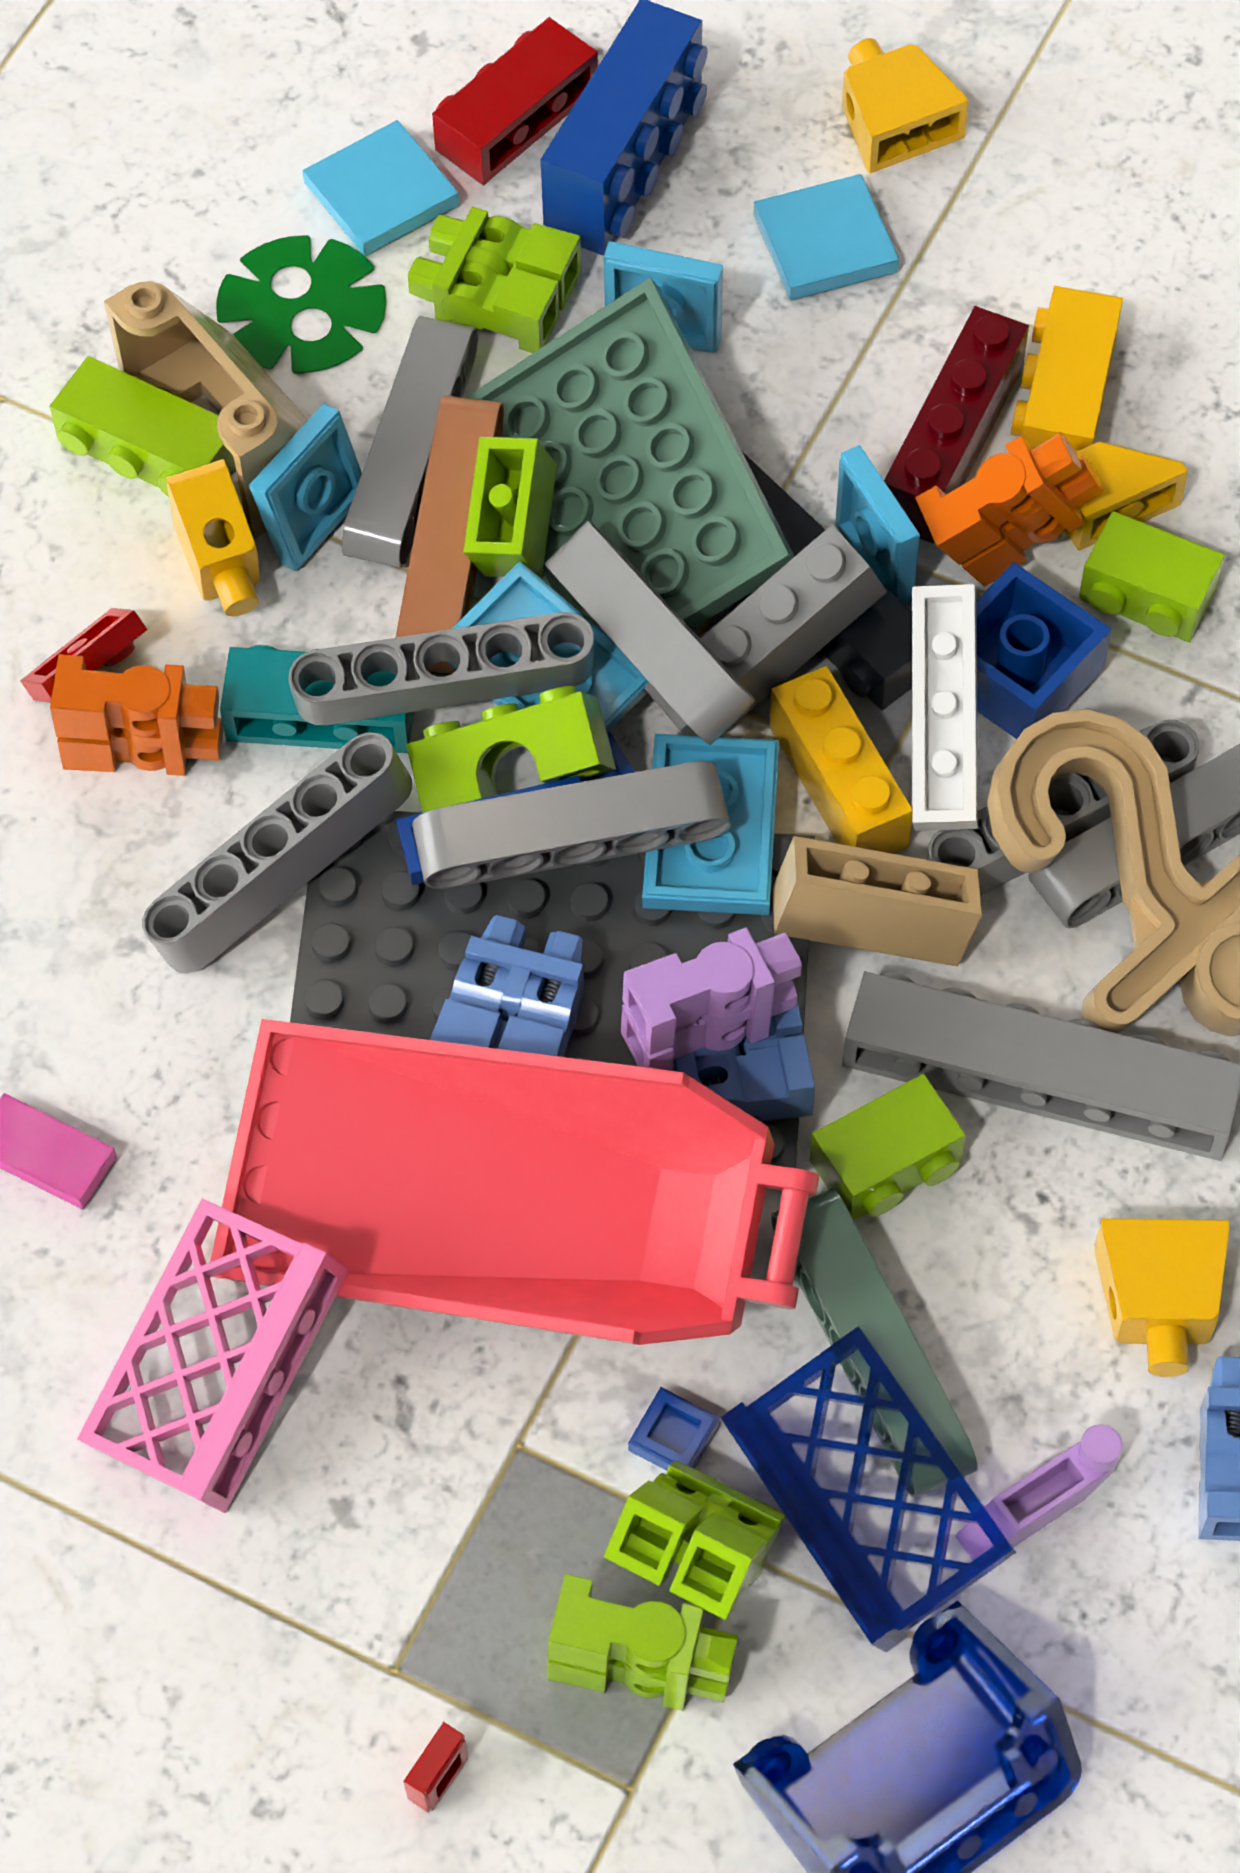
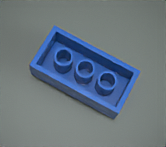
(624, 125)

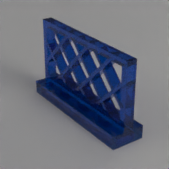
(818, 1522)

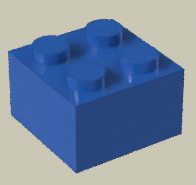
(1033, 651)

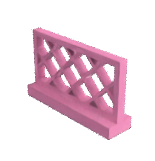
(252, 1390)

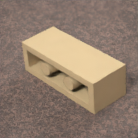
(876, 901)

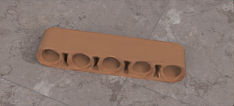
(439, 573)

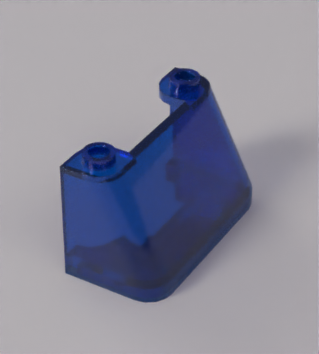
(928, 1772)

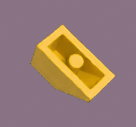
(1133, 485)

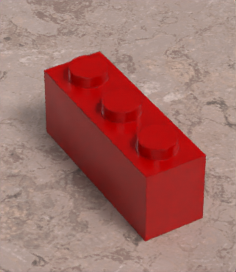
(513, 100)

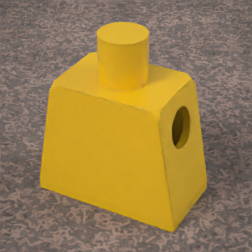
(899, 104)
(215, 536)
(1162, 1284)

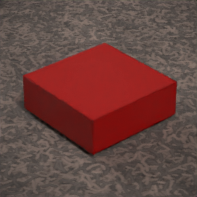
(436, 1768)

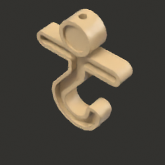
(1175, 921)

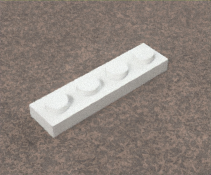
(944, 707)

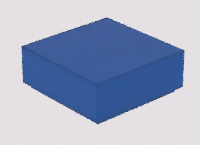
(673, 1431)

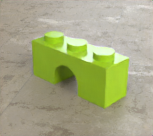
(560, 732)

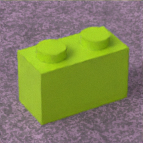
(510, 505)
(1150, 577)
(888, 1148)

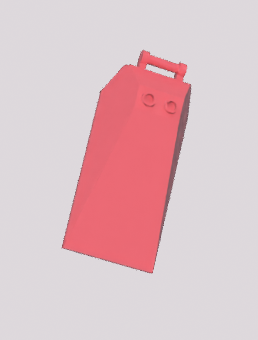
(511, 1185)

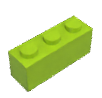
(134, 425)

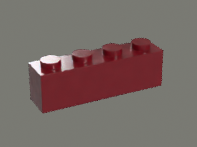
(959, 411)

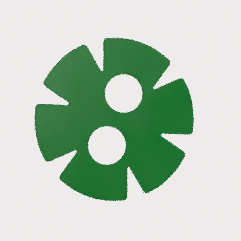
(329, 291)

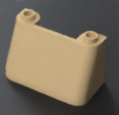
(192, 356)

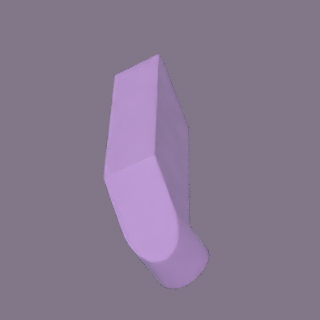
(1048, 1490)

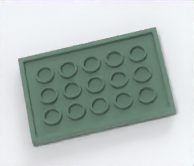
(644, 456)

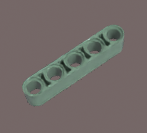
(851, 1292)

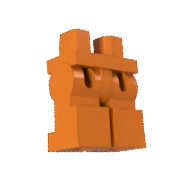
(1011, 505)
(133, 718)

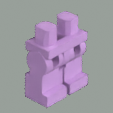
(707, 1000)

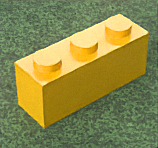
(1070, 369)
(839, 764)

